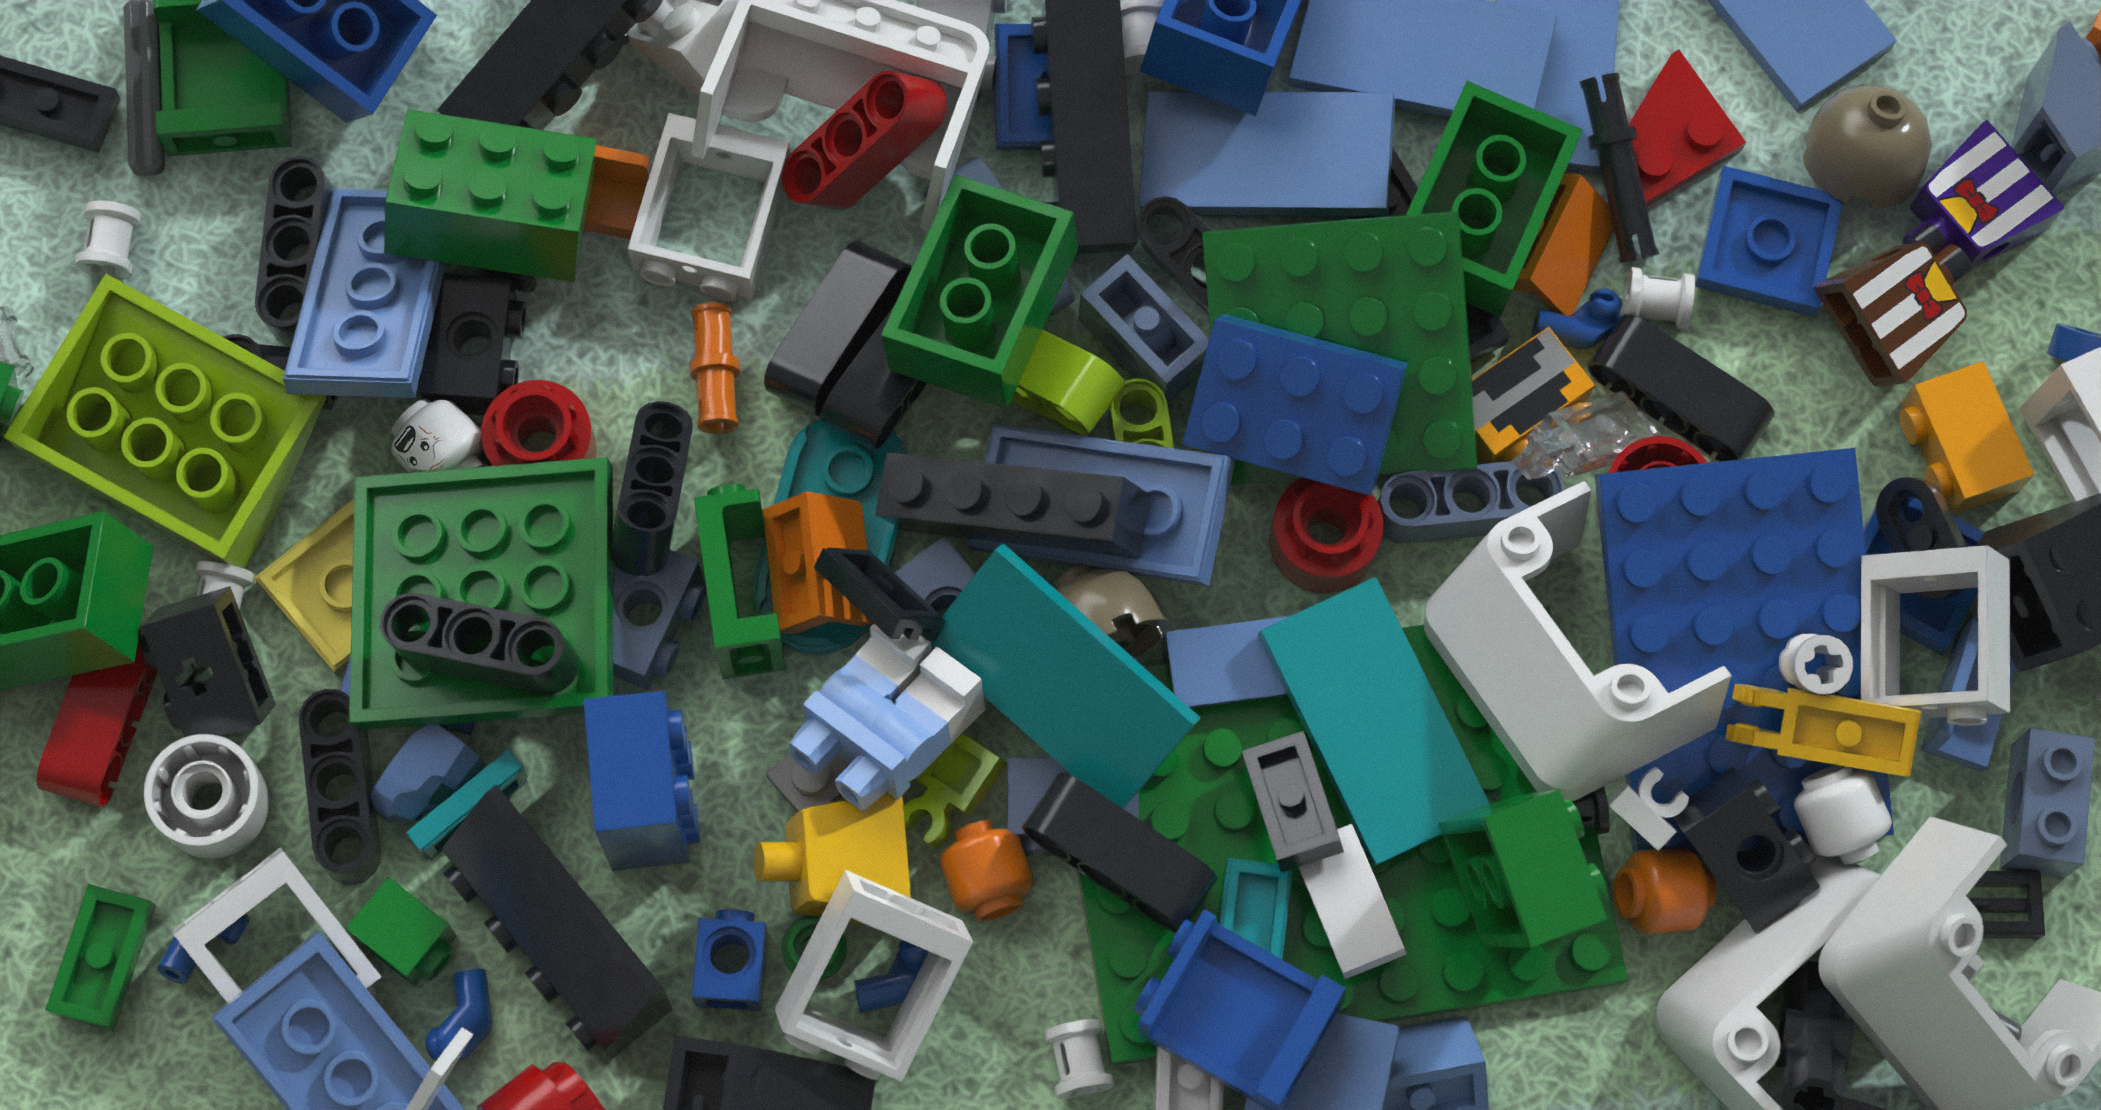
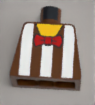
(1897, 308)

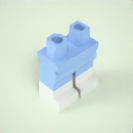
(887, 716)

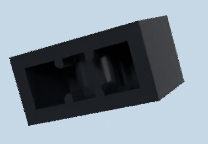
(213, 635)

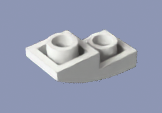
(1352, 908)

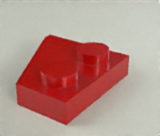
(1680, 131)

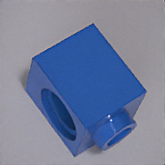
(735, 990)

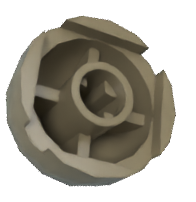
(1868, 145)
(1116, 604)

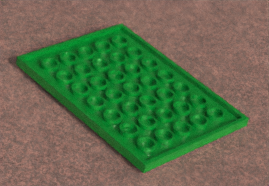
(1211, 810)

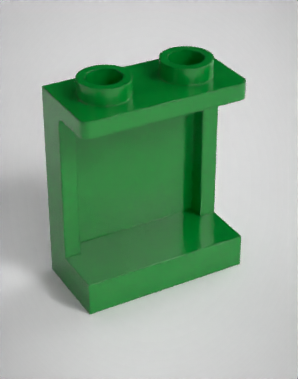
(215, 88)
(741, 644)

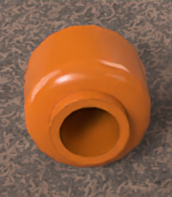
(986, 871)
(1664, 890)

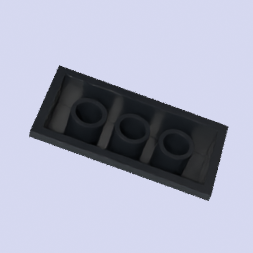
(554, 925)

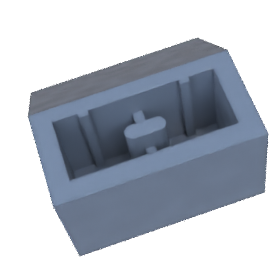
(2062, 113)

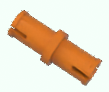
(714, 368)

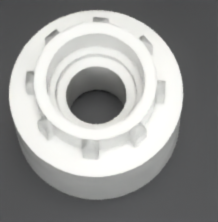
(186, 768)

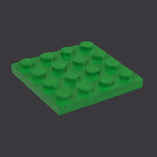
(1375, 288)
(490, 538)

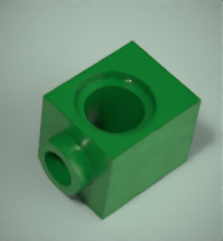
(403, 933)

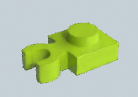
(954, 779)

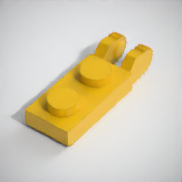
(1832, 729)

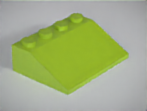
(168, 423)

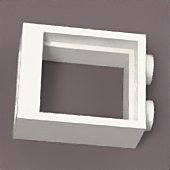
(728, 152)
(2068, 423)
(1935, 570)
(245, 895)
(901, 917)

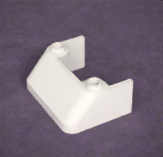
(829, 53)
(1530, 681)
(1902, 983)
(1712, 1008)

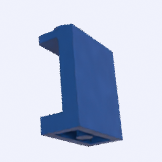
(1237, 1012)

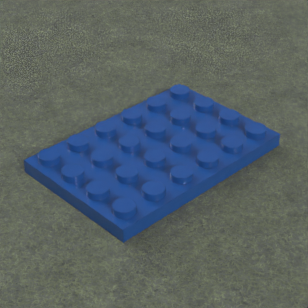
(1723, 573)

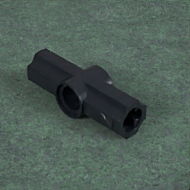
(1813, 1043)

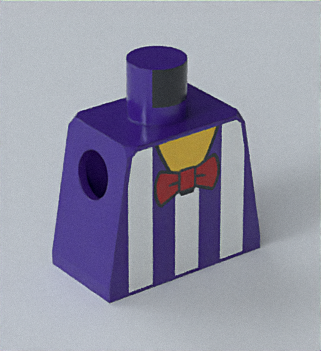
(1983, 200)

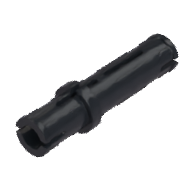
(1619, 167)

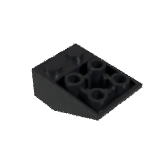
(2053, 581)
(752, 1078)

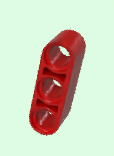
(864, 140)
(95, 731)

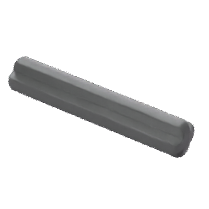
(143, 87)

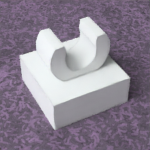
(1645, 813)

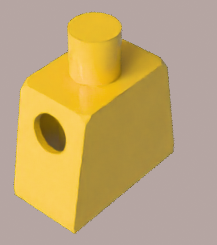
(833, 839)

